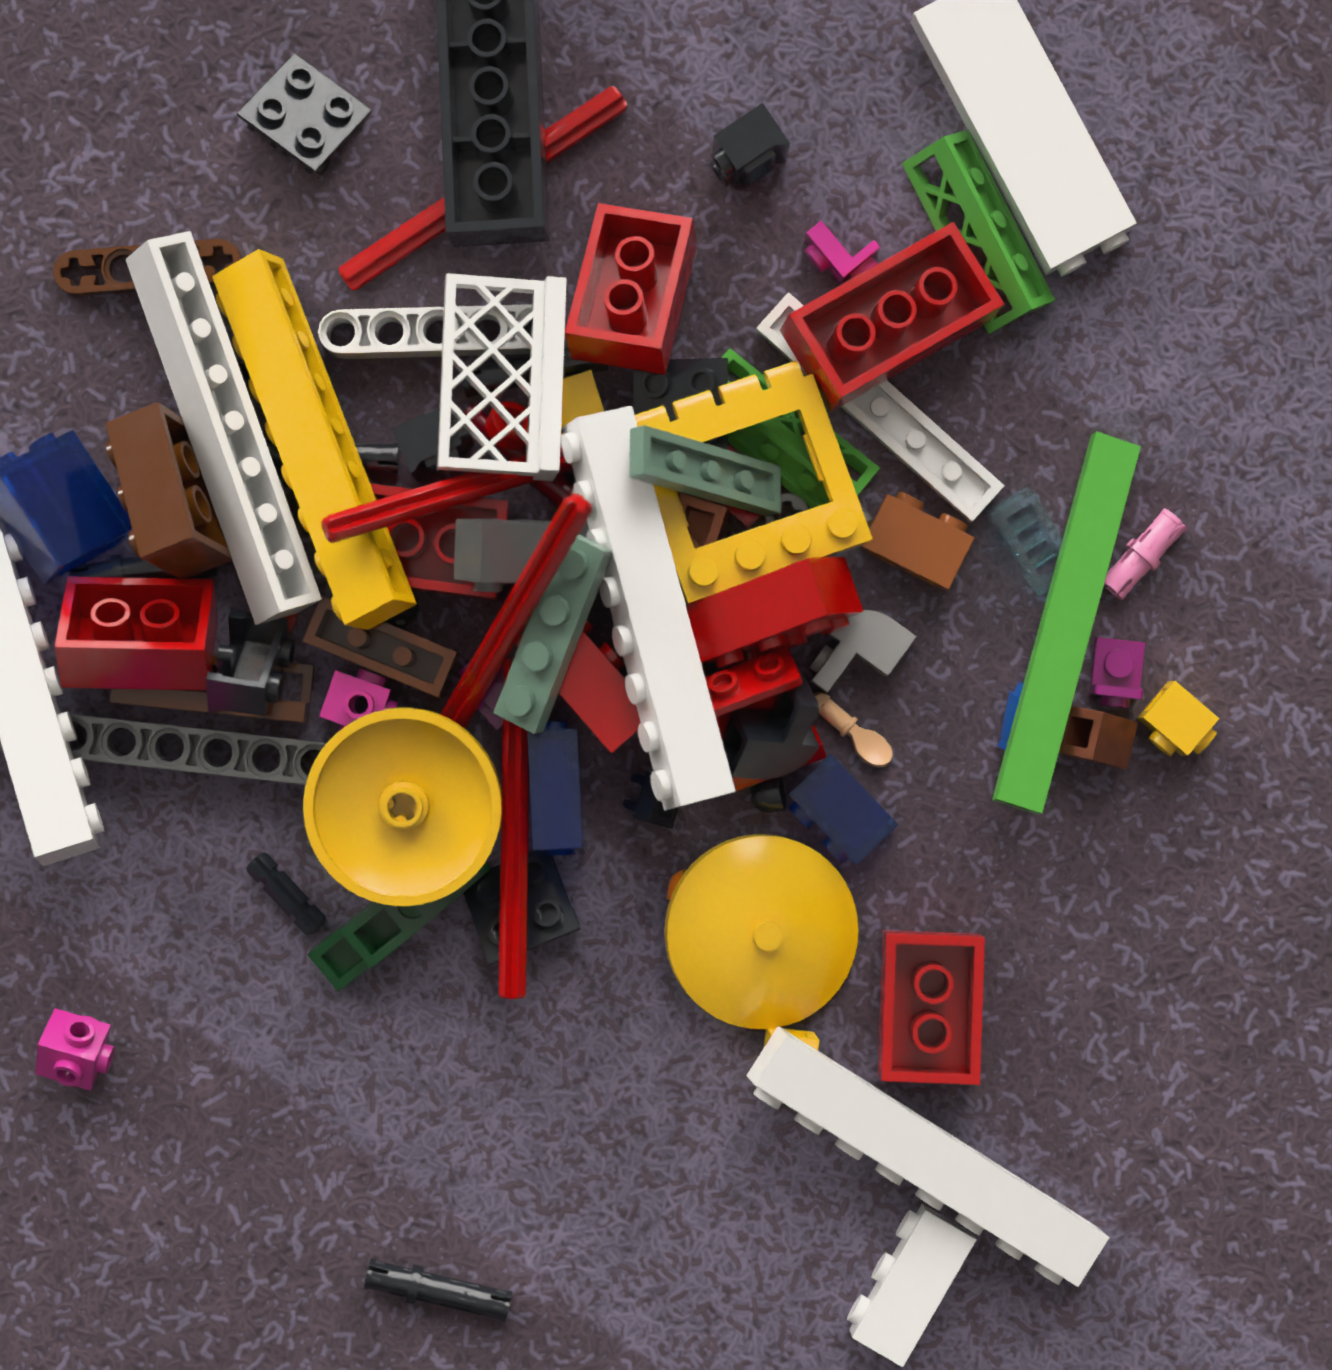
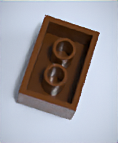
(165, 493)

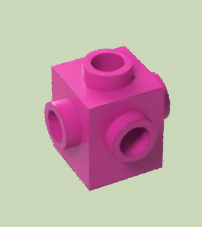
(347, 689)
(74, 1049)

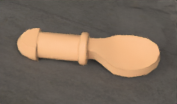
(867, 744)

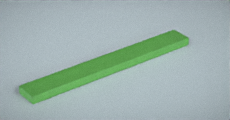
(1066, 624)

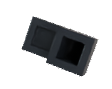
(773, 741)

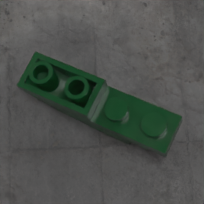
(375, 934)

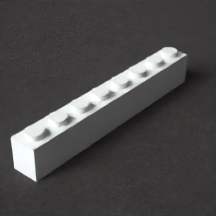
(222, 427)
(648, 614)
(34, 731)
(926, 1156)

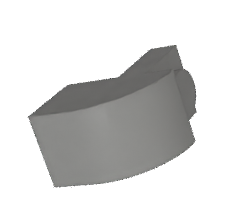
(871, 638)

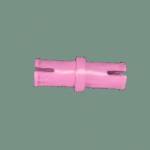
(1143, 553)

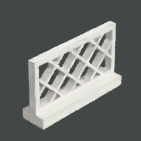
(545, 375)

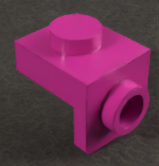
(827, 252)

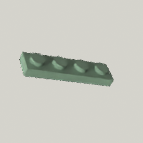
(704, 471)
(552, 637)

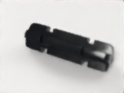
(285, 893)

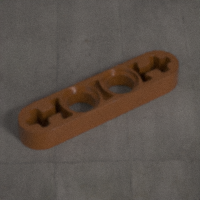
(87, 257)

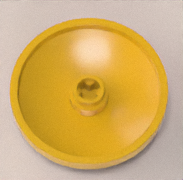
(402, 806)
(761, 931)

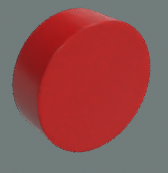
(495, 424)

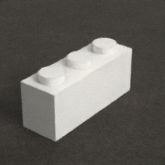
(910, 1284)

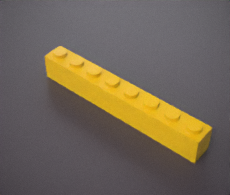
(310, 436)

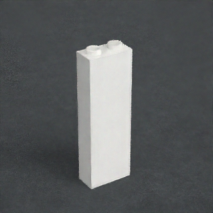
(1025, 129)

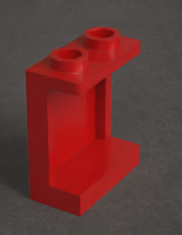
(755, 687)

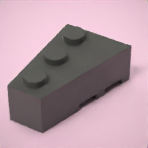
(496, 550)

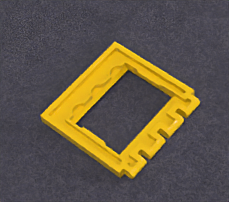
(772, 546)

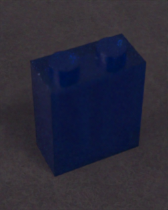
(59, 506)
(556, 791)

